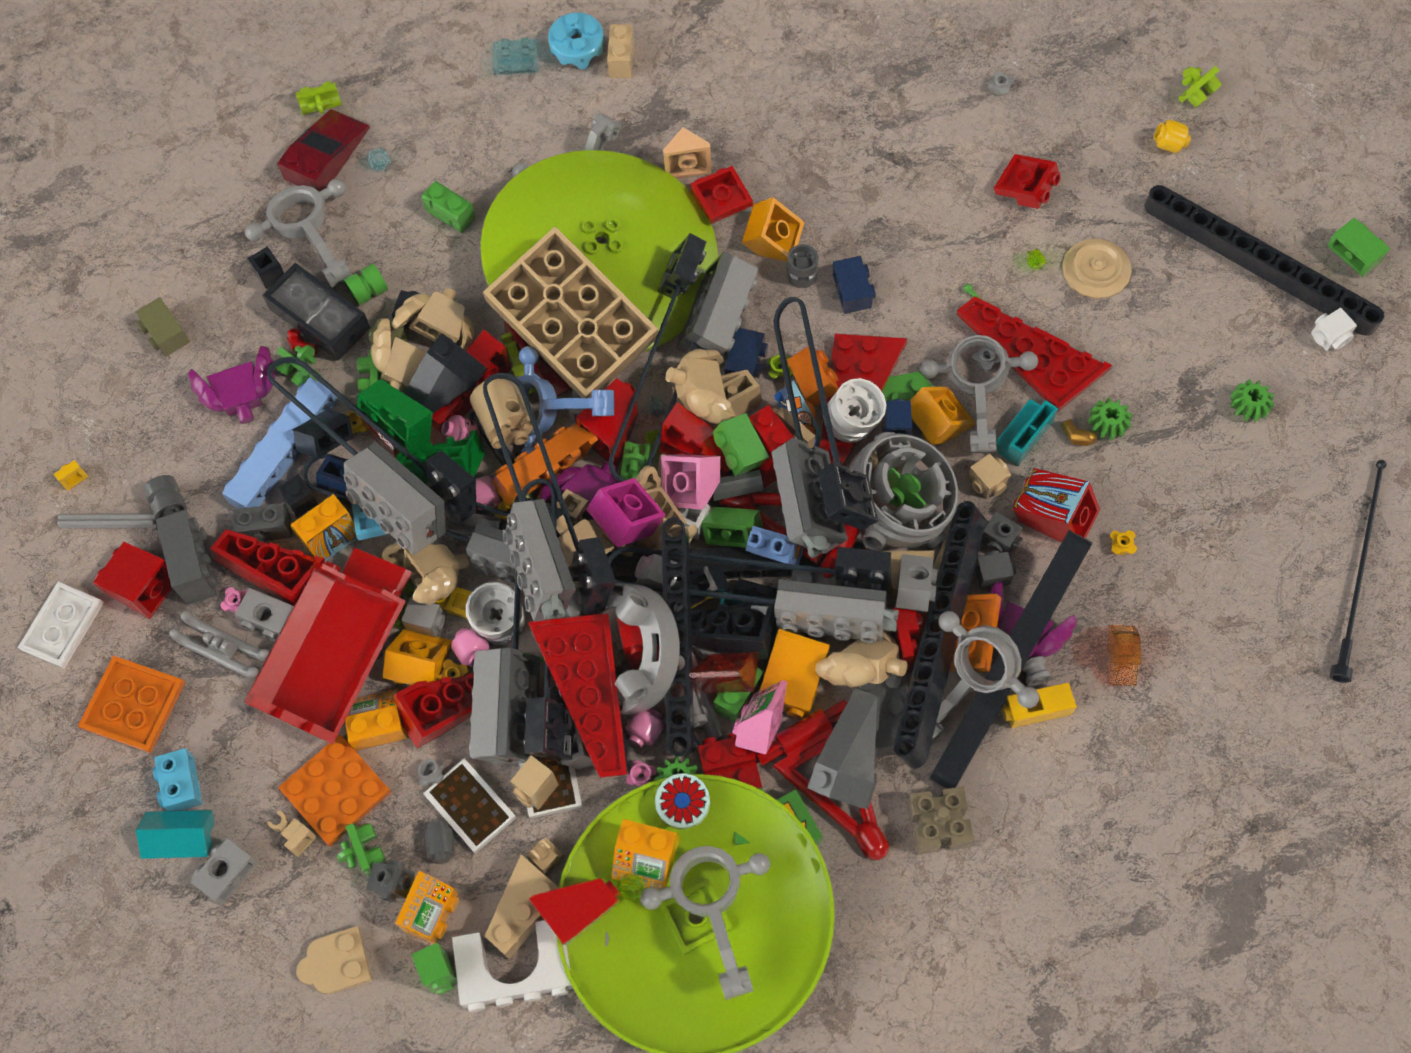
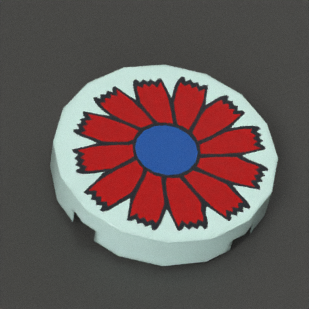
(682, 801)

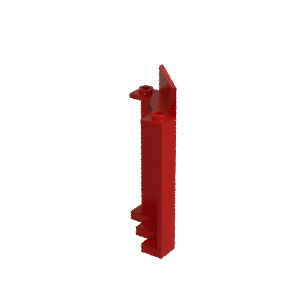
(330, 643)

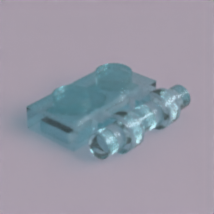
(515, 61)

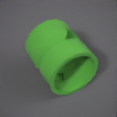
(366, 284)

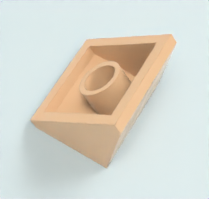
(687, 155)

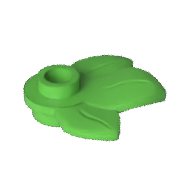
(905, 489)

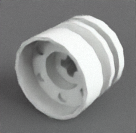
(863, 402)
(485, 603)

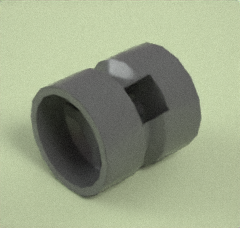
(802, 266)
(164, 496)

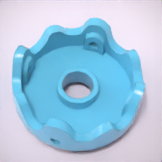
(578, 50)

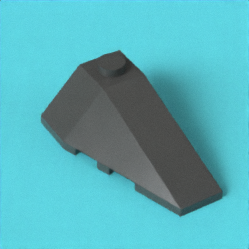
(848, 758)

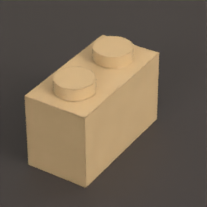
(620, 51)
(533, 783)

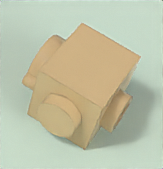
(989, 476)

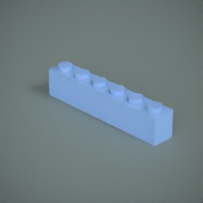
(277, 449)

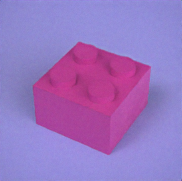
(625, 512)

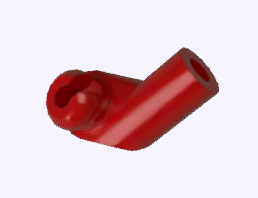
(294, 339)

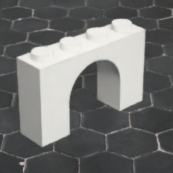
(478, 986)

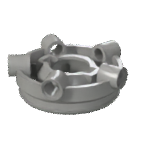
(936, 483)

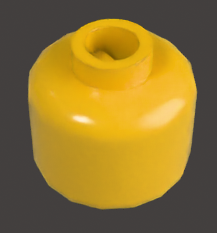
(1172, 136)

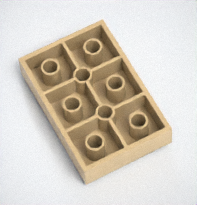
(571, 314)

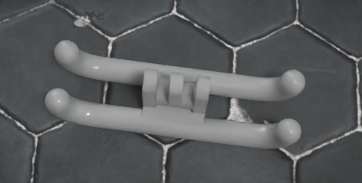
(220, 646)

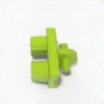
(1193, 77)
(318, 98)

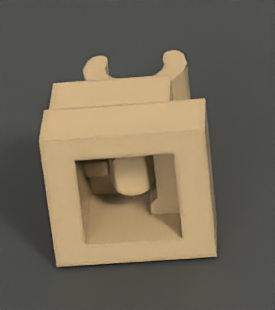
(575, 505)
(297, 834)
(545, 856)

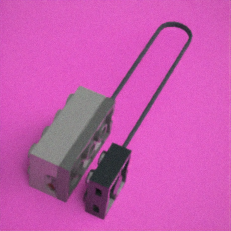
(711, 317)
(388, 489)
(507, 713)

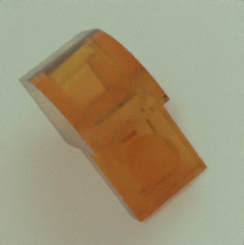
(1124, 653)

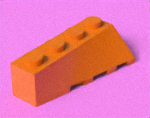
(563, 451)

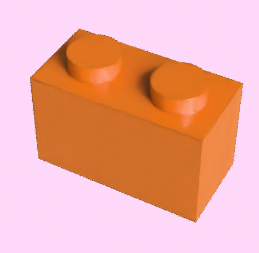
(804, 374)

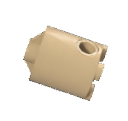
(508, 409)

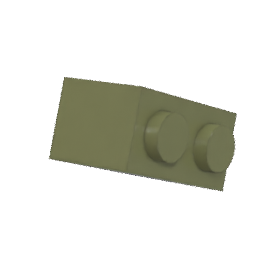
(162, 326)

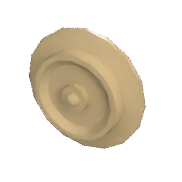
(1096, 268)

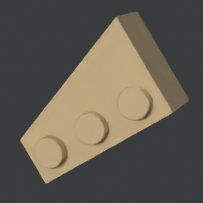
(739, 390)
(516, 914)

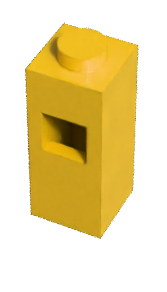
(1053, 703)

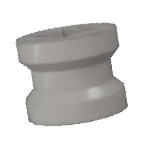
(1036, 671)

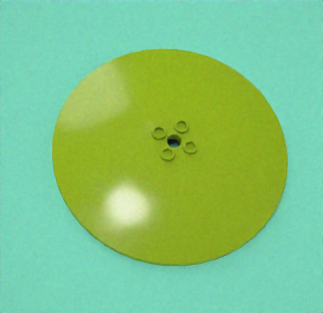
(605, 196)
(661, 971)

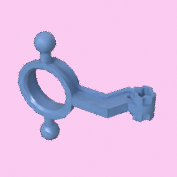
(601, 402)

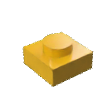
(70, 475)
(457, 602)

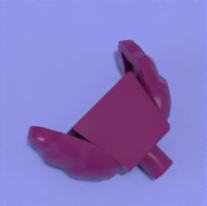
(236, 388)
(581, 481)
(1049, 642)

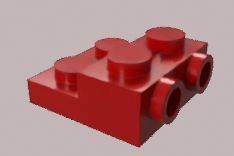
(1028, 180)
(721, 194)
(906, 634)
(729, 761)

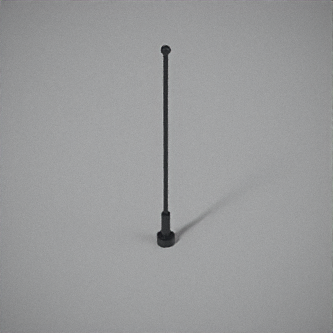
(1342, 672)

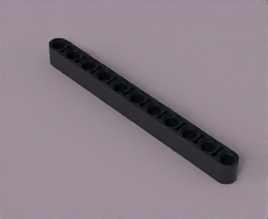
(1273, 261)
(624, 566)
(1025, 635)
(936, 645)

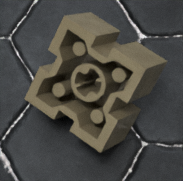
(940, 820)

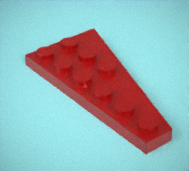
(862, 358)
(1060, 370)
(584, 670)

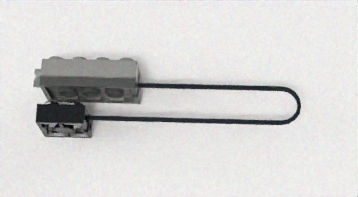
(812, 490)
(536, 548)
(845, 611)

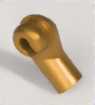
(1078, 436)

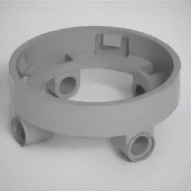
(643, 608)

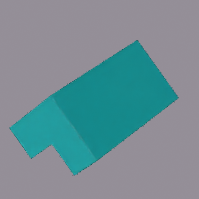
(1025, 430)
(175, 834)

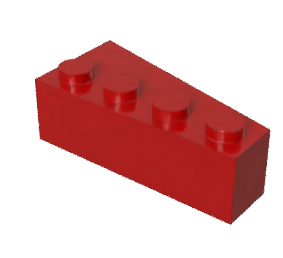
(492, 356)
(265, 565)

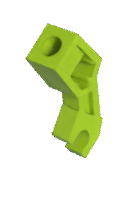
(513, 355)

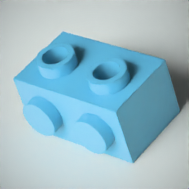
(177, 780)

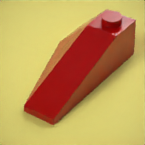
(434, 707)

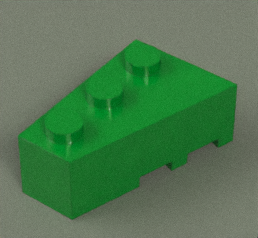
(397, 414)
(465, 452)

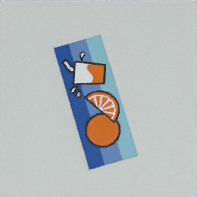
(804, 413)

